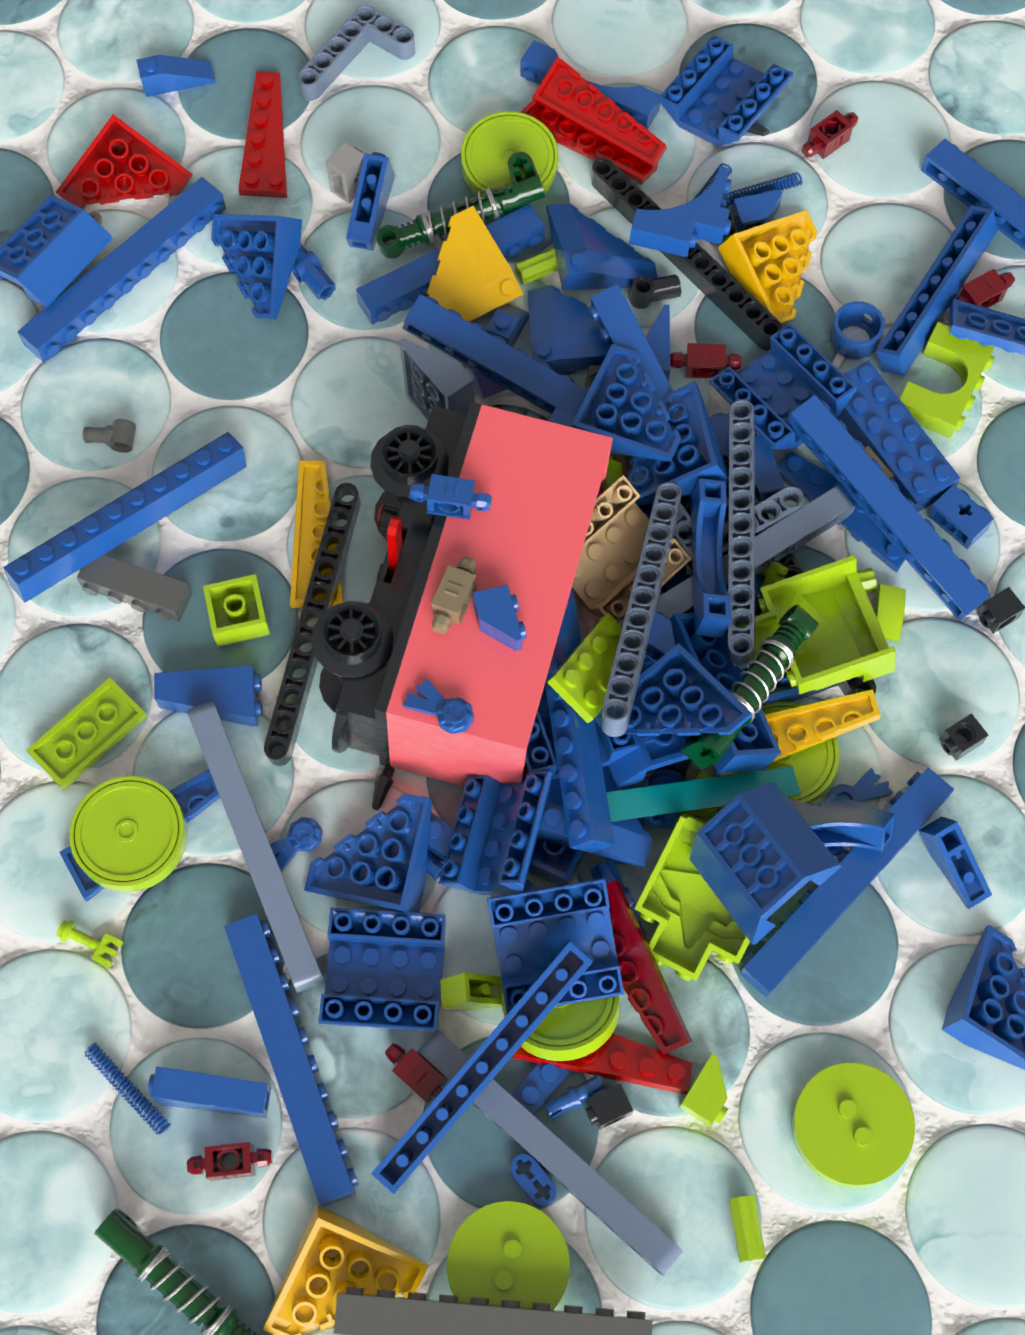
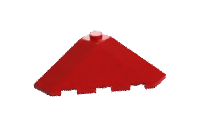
(122, 167)

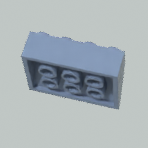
(435, 380)

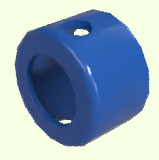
(853, 315)

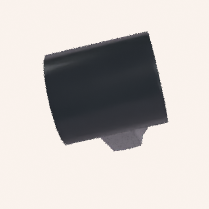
(654, 290)

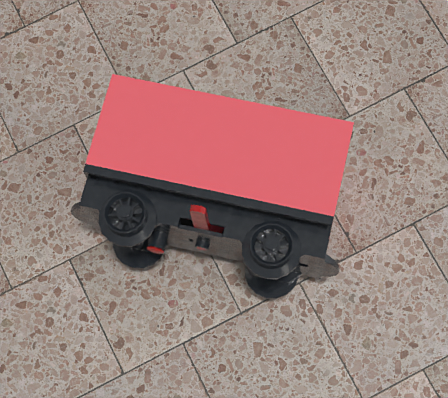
(530, 539)

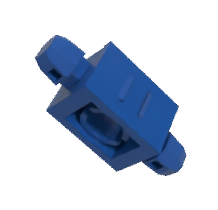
(450, 496)

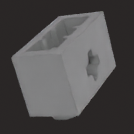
(344, 171)

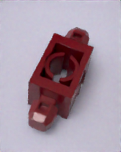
(826, 145)
(986, 289)
(704, 360)
(416, 1072)
(197, 1164)

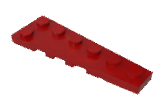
(582, 104)
(264, 153)

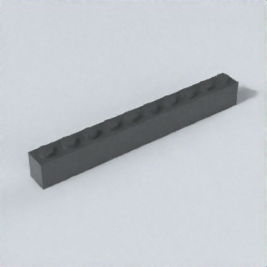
(416, 1315)

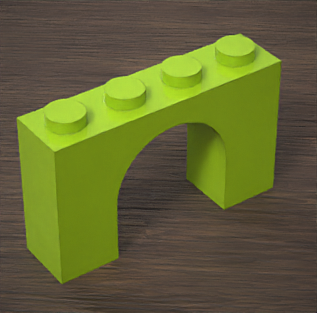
(944, 411)

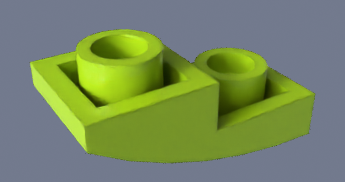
(890, 610)

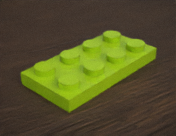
(587, 670)
(86, 733)

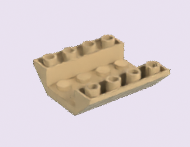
(614, 550)

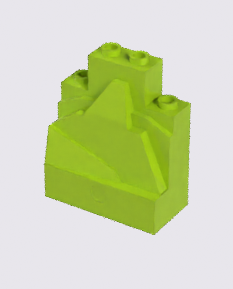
(848, 632)
(687, 909)

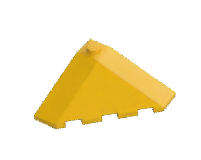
(771, 261)
(472, 270)
(329, 1259)

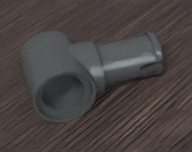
(117, 436)

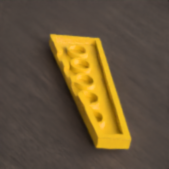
(310, 519)
(817, 722)

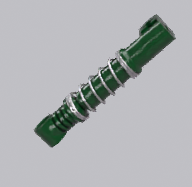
(488, 205)
(775, 658)
(170, 1279)

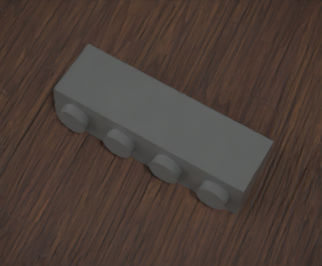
(136, 587)

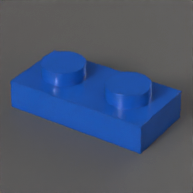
(539, 1086)

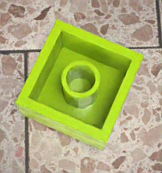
(236, 610)

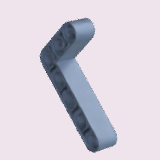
(347, 42)
(773, 505)

